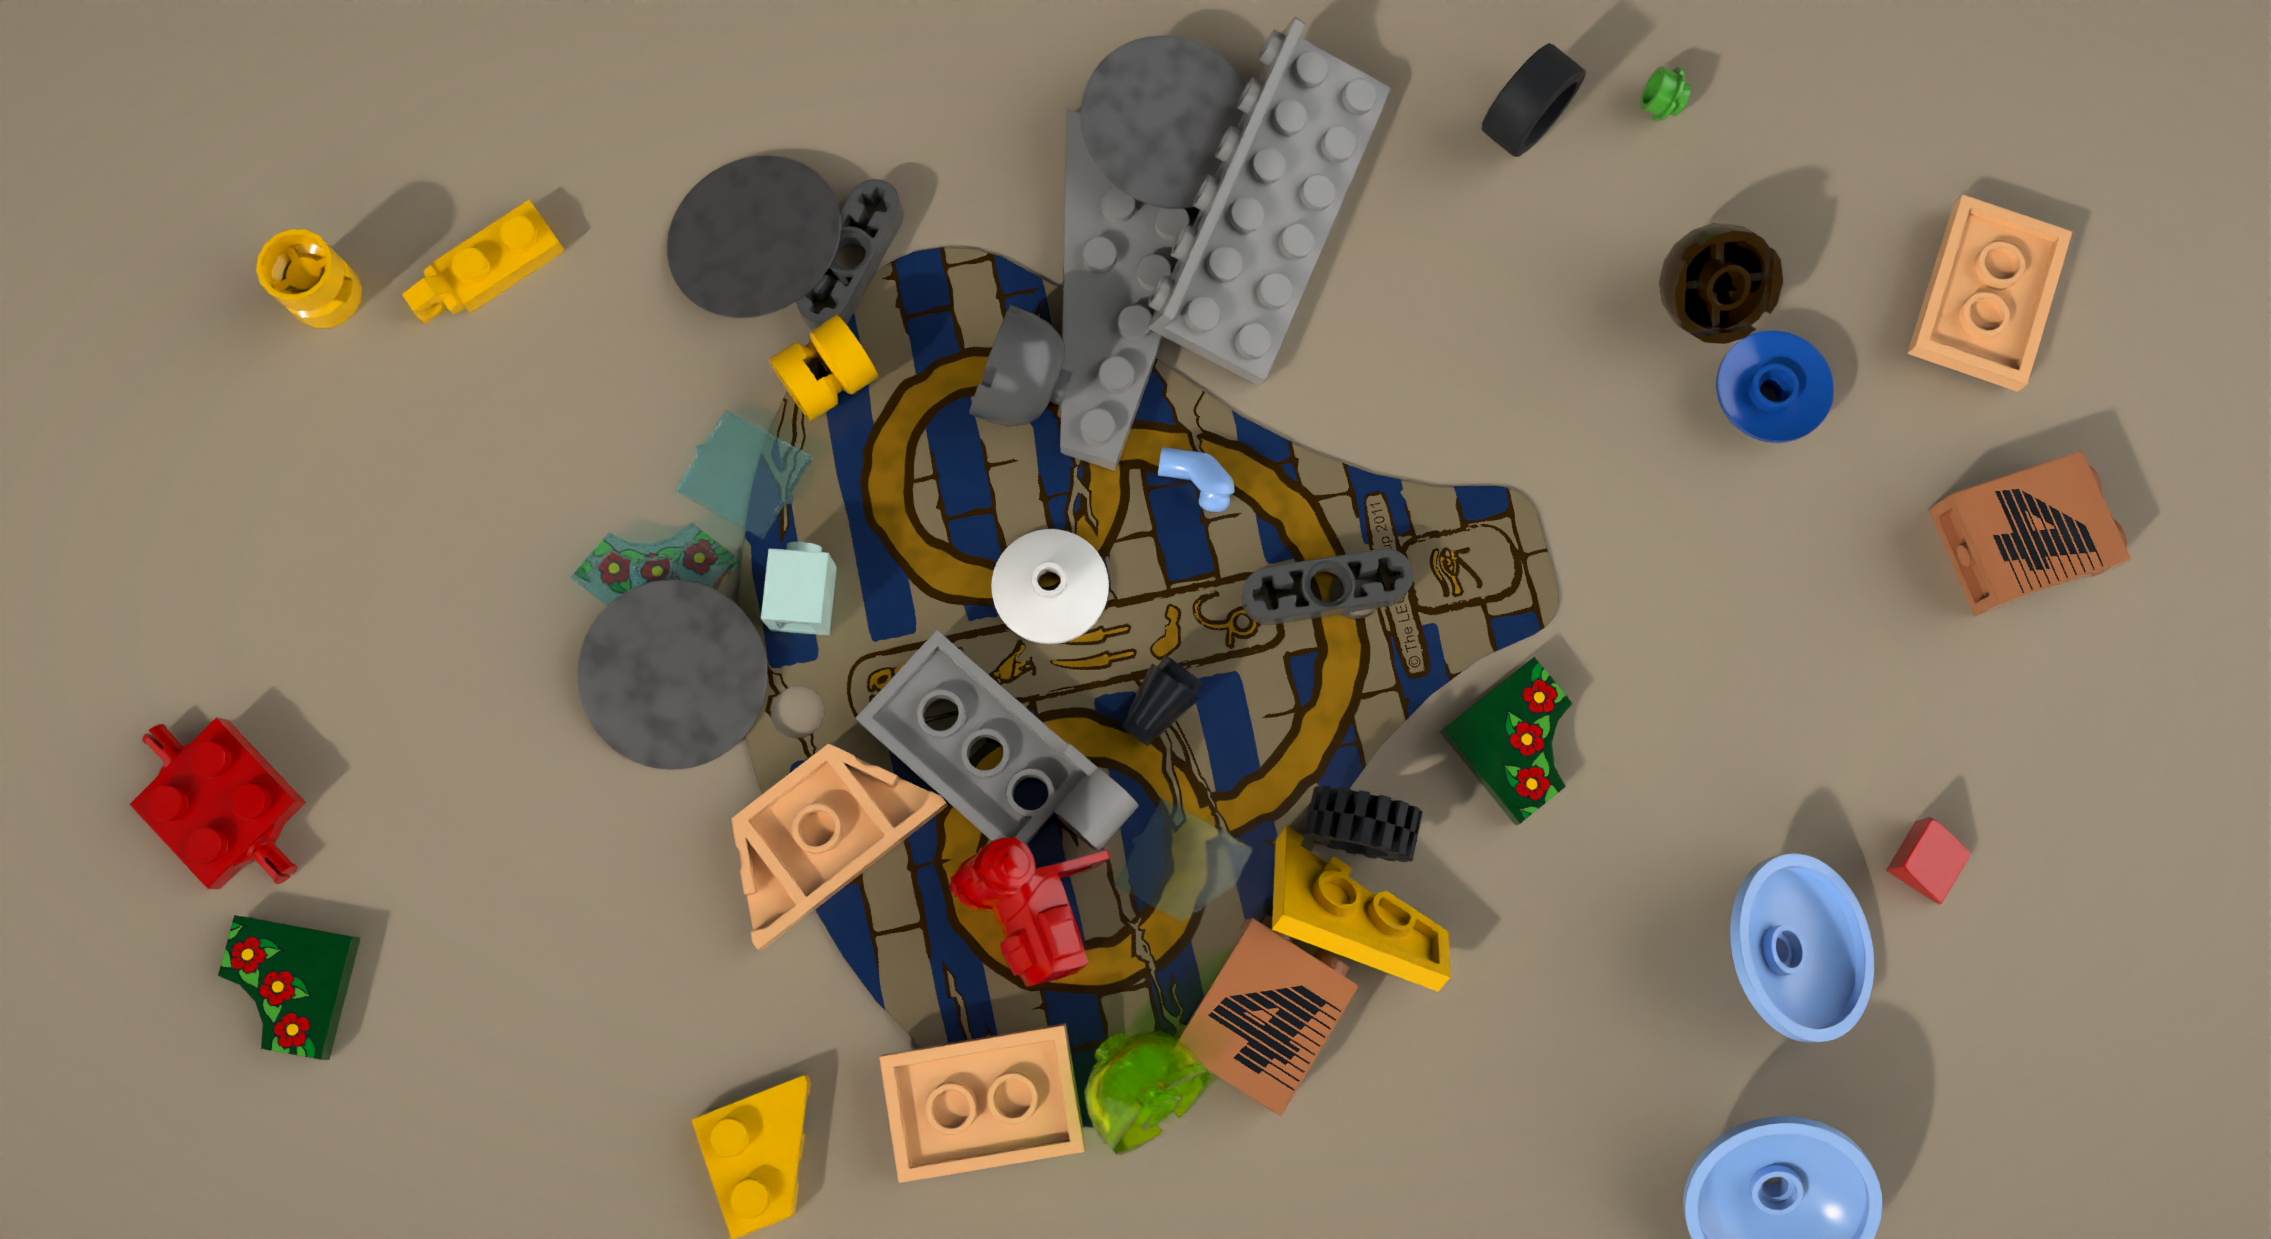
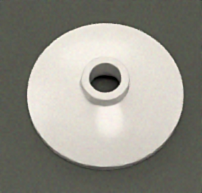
(1053, 614)

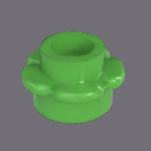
(1665, 93)

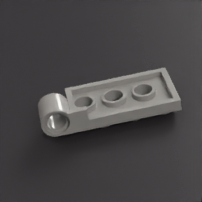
(1077, 789)

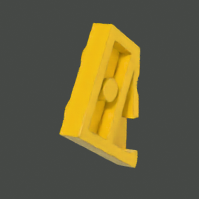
(756, 1155)

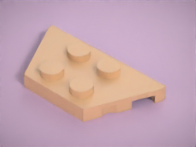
(820, 834)

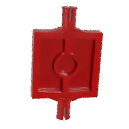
(218, 804)

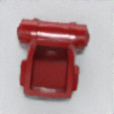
(1029, 905)

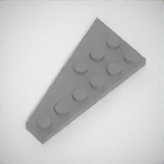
(1110, 269)

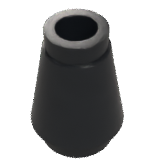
(1161, 700)

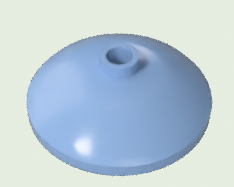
(1802, 948)
(1822, 1190)

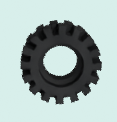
(1363, 823)

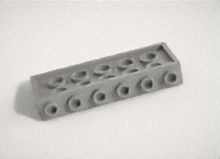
(1267, 205)

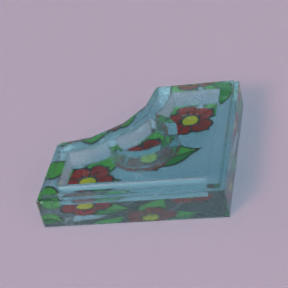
(623, 565)

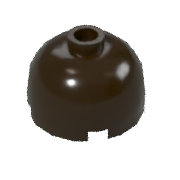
(1720, 282)

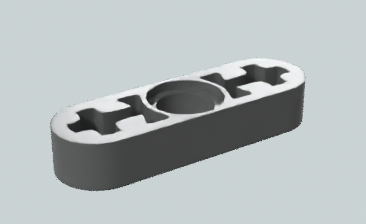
(853, 223)
(1372, 593)

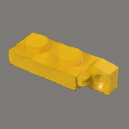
(485, 264)

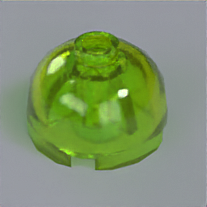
(1140, 1085)

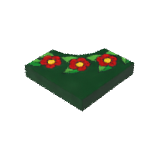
(1510, 740)
(294, 979)

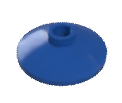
(1790, 368)

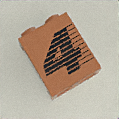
(2029, 532)
(1268, 1014)

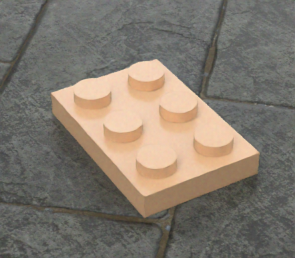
(1990, 293)
(982, 1103)

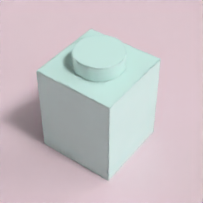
(799, 589)

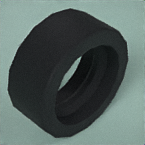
(1533, 100)

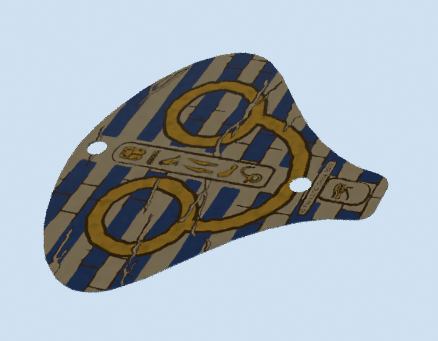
(915, 518)

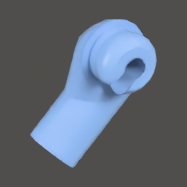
(1203, 471)

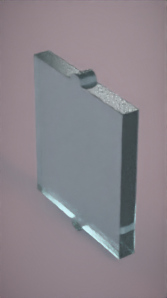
(744, 474)
(1182, 862)

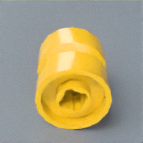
(309, 278)
(841, 357)

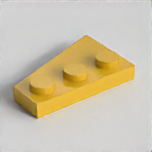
(1332, 911)

